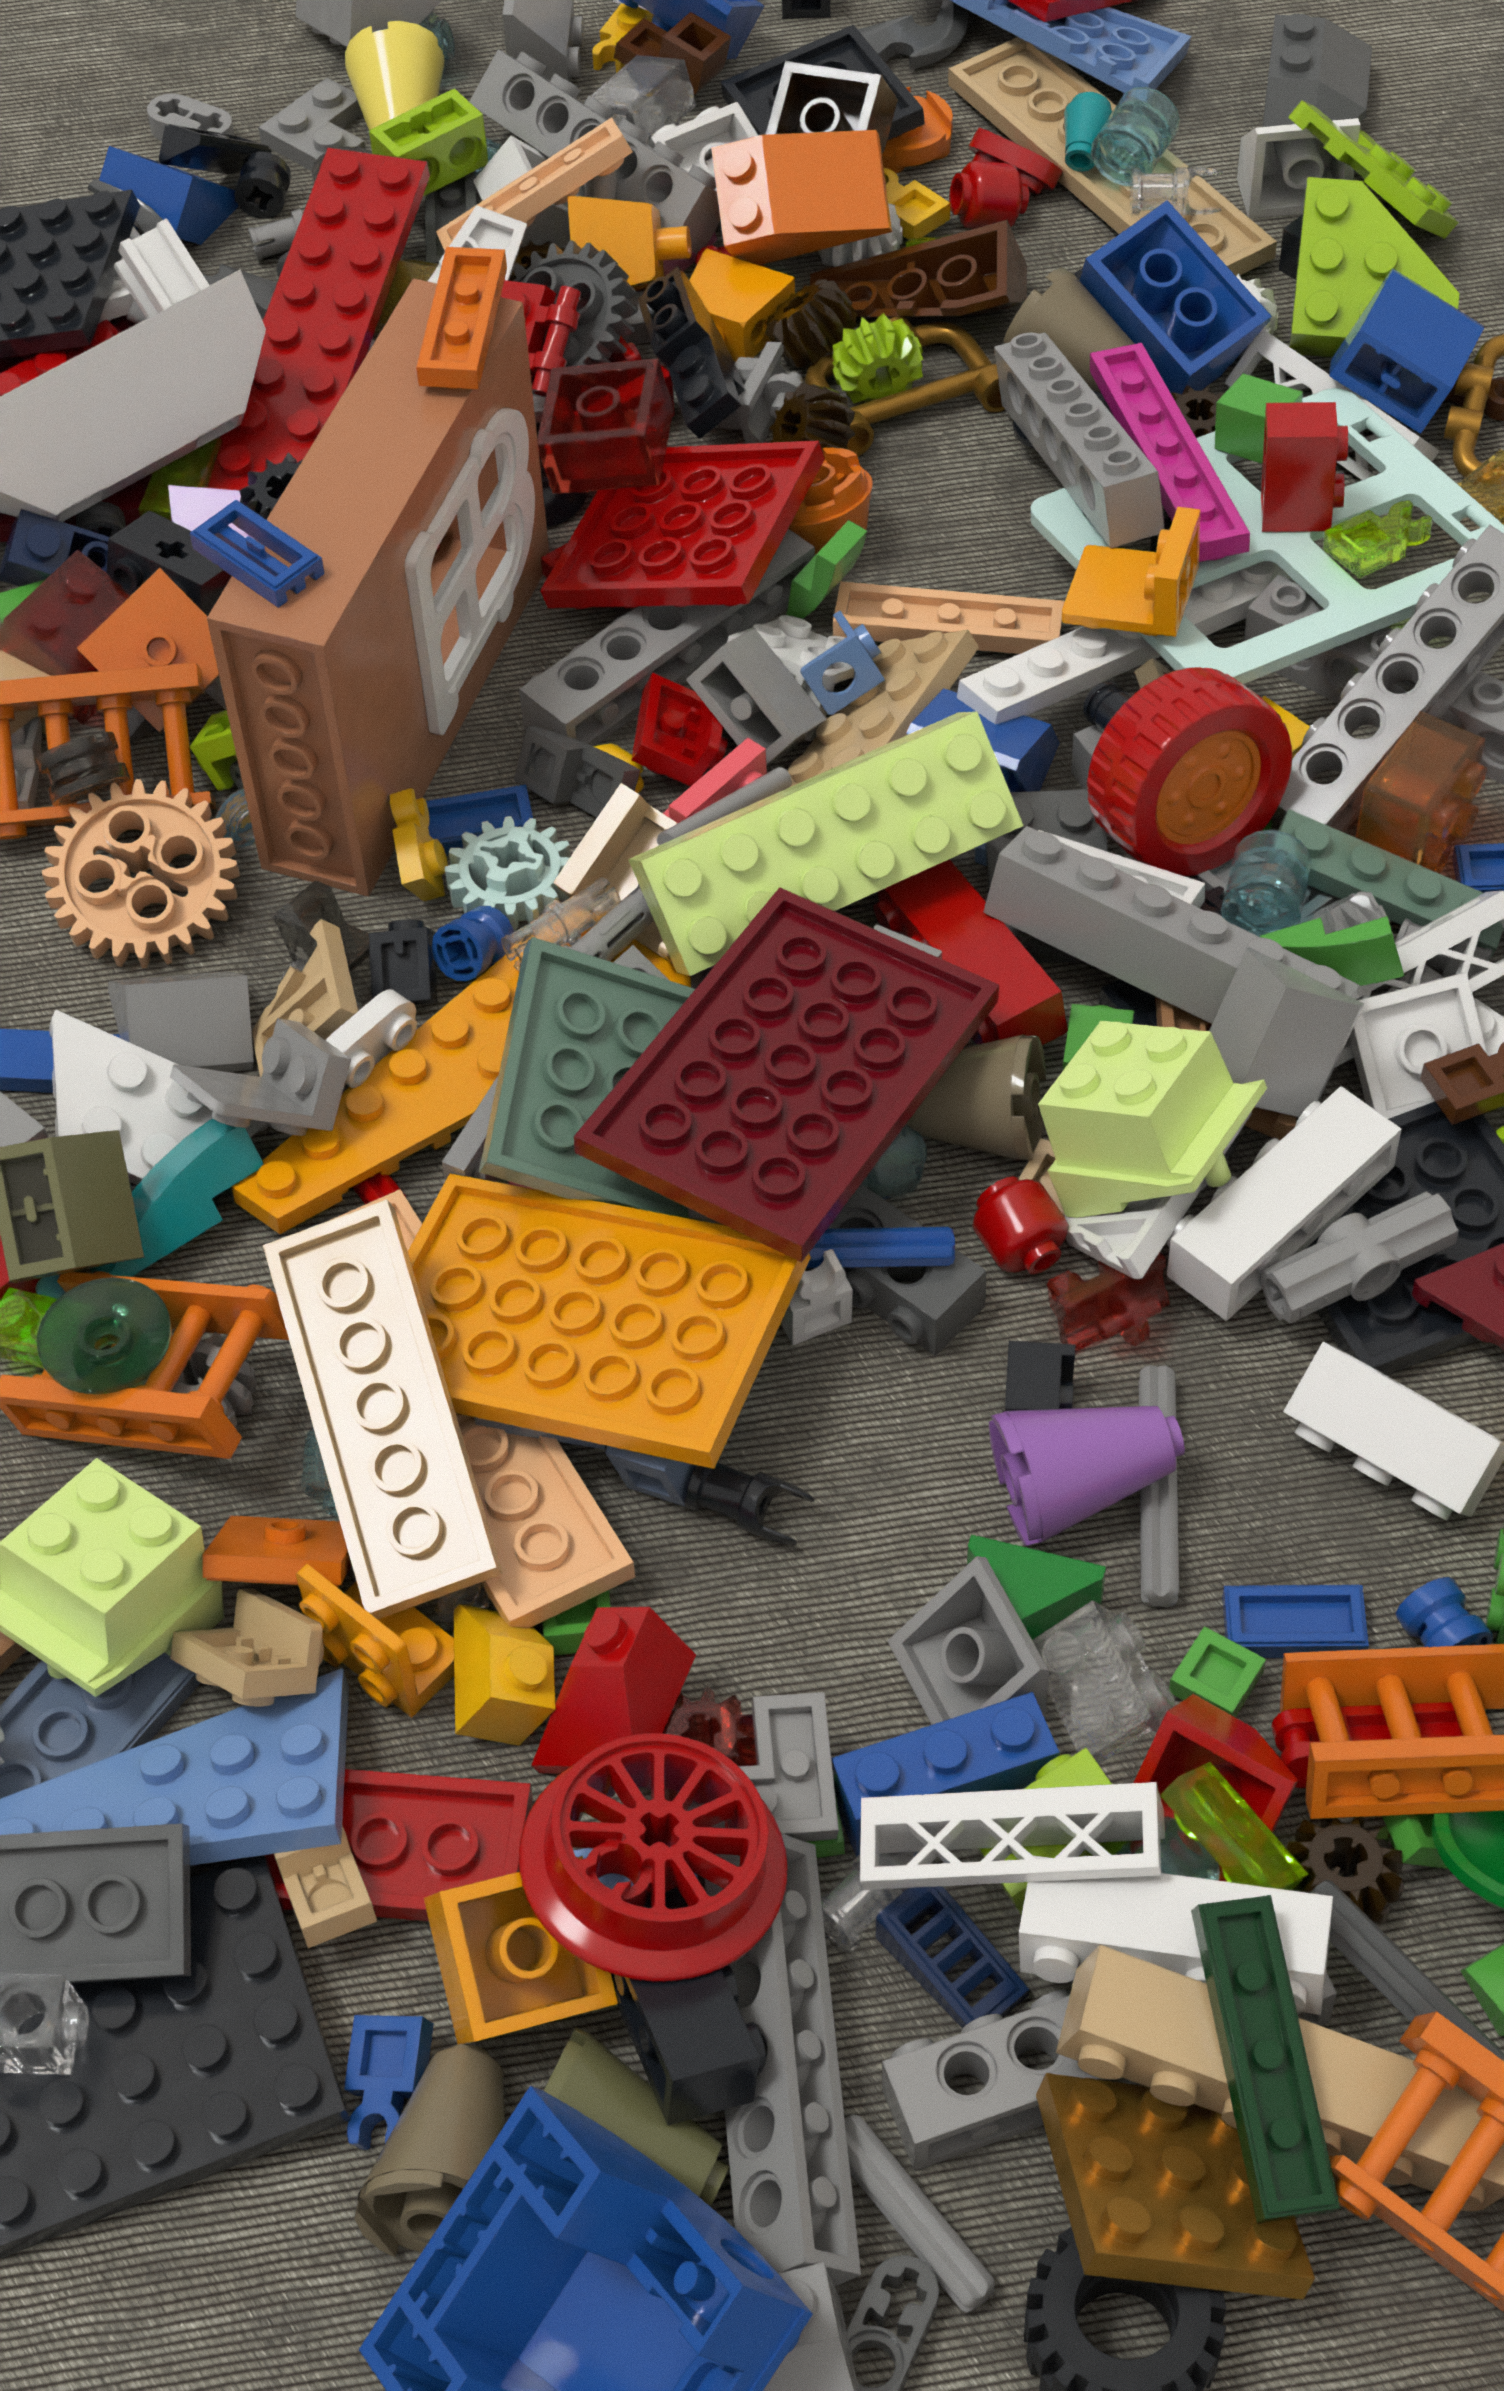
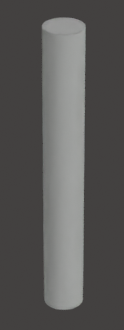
(759, 789)

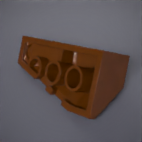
(939, 277)

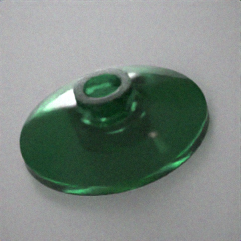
(101, 1315)

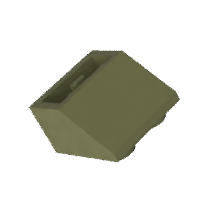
(66, 1205)

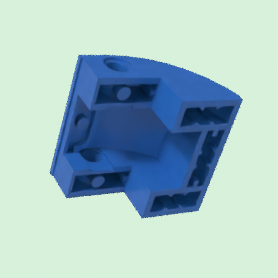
(582, 2274)

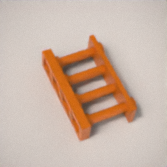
(113, 695)
(152, 1413)
(1407, 1771)
(1443, 2060)

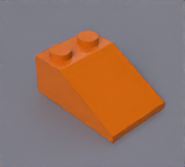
(800, 193)

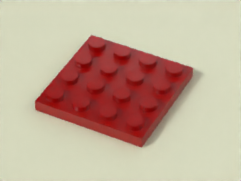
(693, 536)

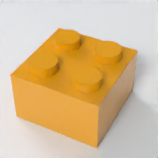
(504, 1965)

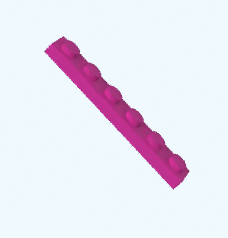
(1162, 433)

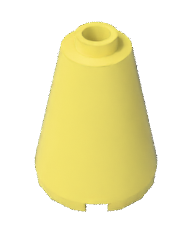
(393, 70)

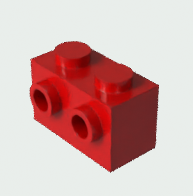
(1300, 466)

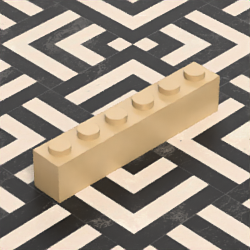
(1162, 2033)

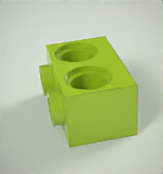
(442, 132)

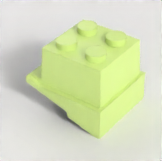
(1142, 1117)
(104, 1580)

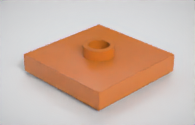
(154, 629)
(276, 1550)

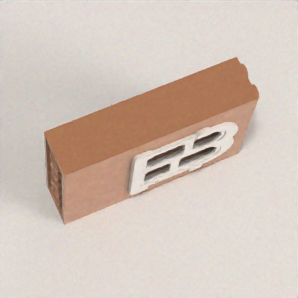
(387, 650)

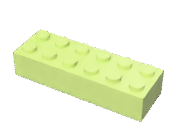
(829, 837)

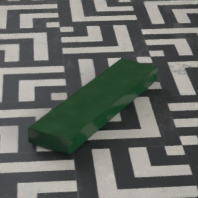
(1264, 2059)

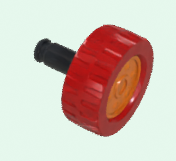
(1185, 767)

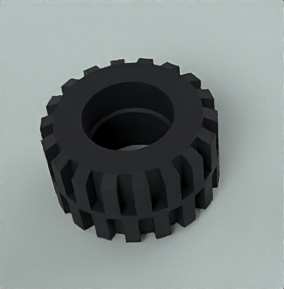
(1071, 2363)

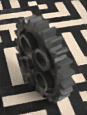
(602, 301)

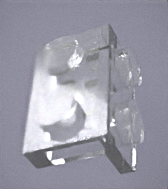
(1102, 1680)

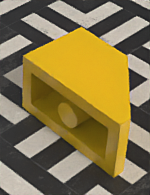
(500, 1677)

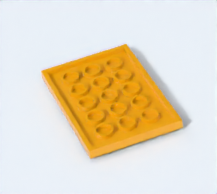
(597, 1316)

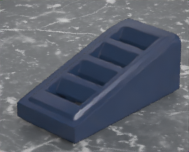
(947, 1917)

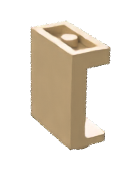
(619, 833)

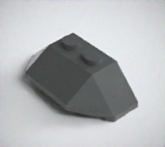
(1317, 65)

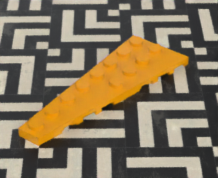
(402, 1106)

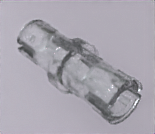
(564, 921)

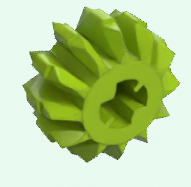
(877, 359)

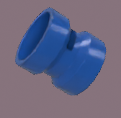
(471, 943)
(1439, 1617)

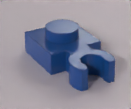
(384, 2068)

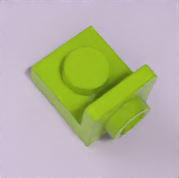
(216, 750)

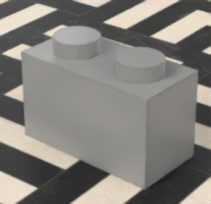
(756, 696)

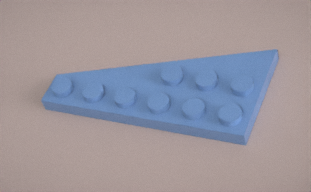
(1099, 42)
(238, 1780)

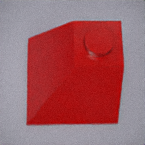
(616, 1685)
(1203, 1733)

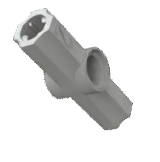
(1358, 1257)

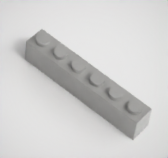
(1128, 925)

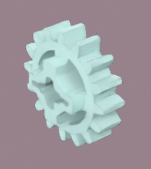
(511, 870)

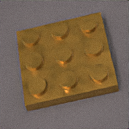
(1163, 2192)

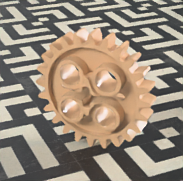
(113, 916)

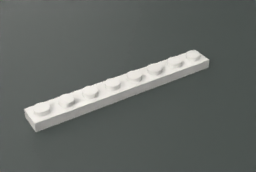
(1096, 655)

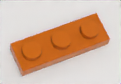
(461, 318)

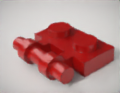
(540, 315)

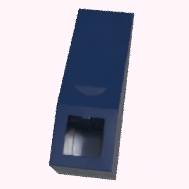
(43, 544)

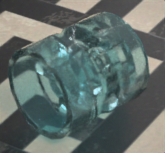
(1135, 134)
(1267, 882)

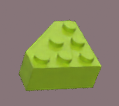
(1344, 258)

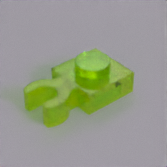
(1374, 542)

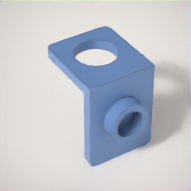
(856, 650)

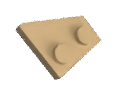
(316, 996)

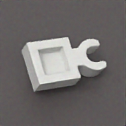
(819, 1302)

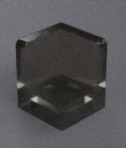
(304, 911)

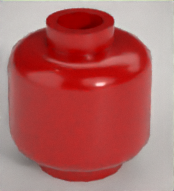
(988, 194)
(1020, 1225)

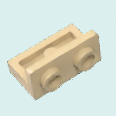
(261, 1657)

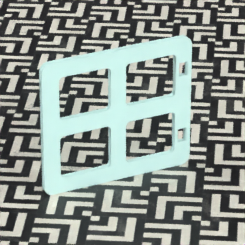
(1347, 606)

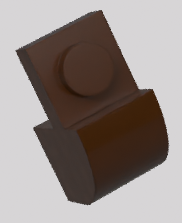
(691, 39)

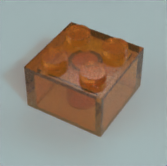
(1424, 792)

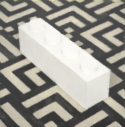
(1282, 1201)
(1155, 1924)

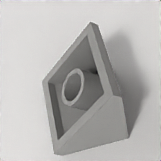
(188, 1018)
(1282, 1031)
(969, 1648)

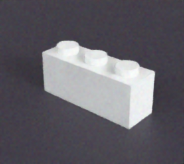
(1395, 1432)

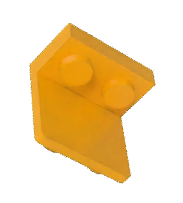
(1137, 587)
(396, 1657)

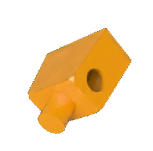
(629, 235)
(740, 299)

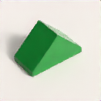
(1040, 1583)

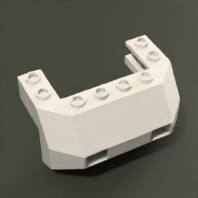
(139, 393)

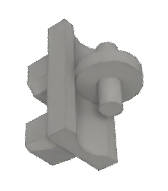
(764, 391)

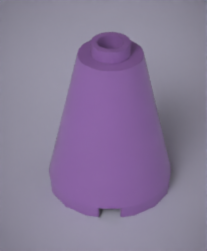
(1078, 1461)

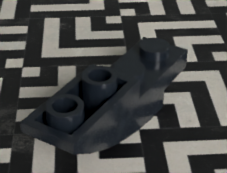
(692, 351)

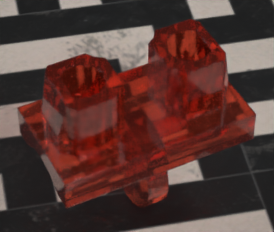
(1107, 1304)

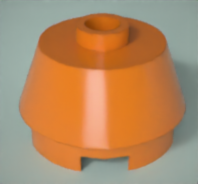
(835, 496)

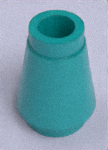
(1082, 123)

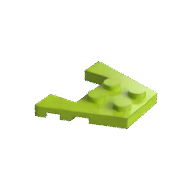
(1382, 171)

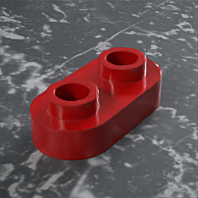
(1033, 168)

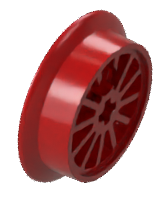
(656, 1849)

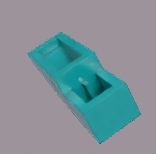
(177, 1193)

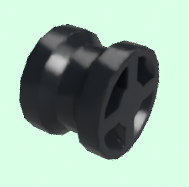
(262, 185)

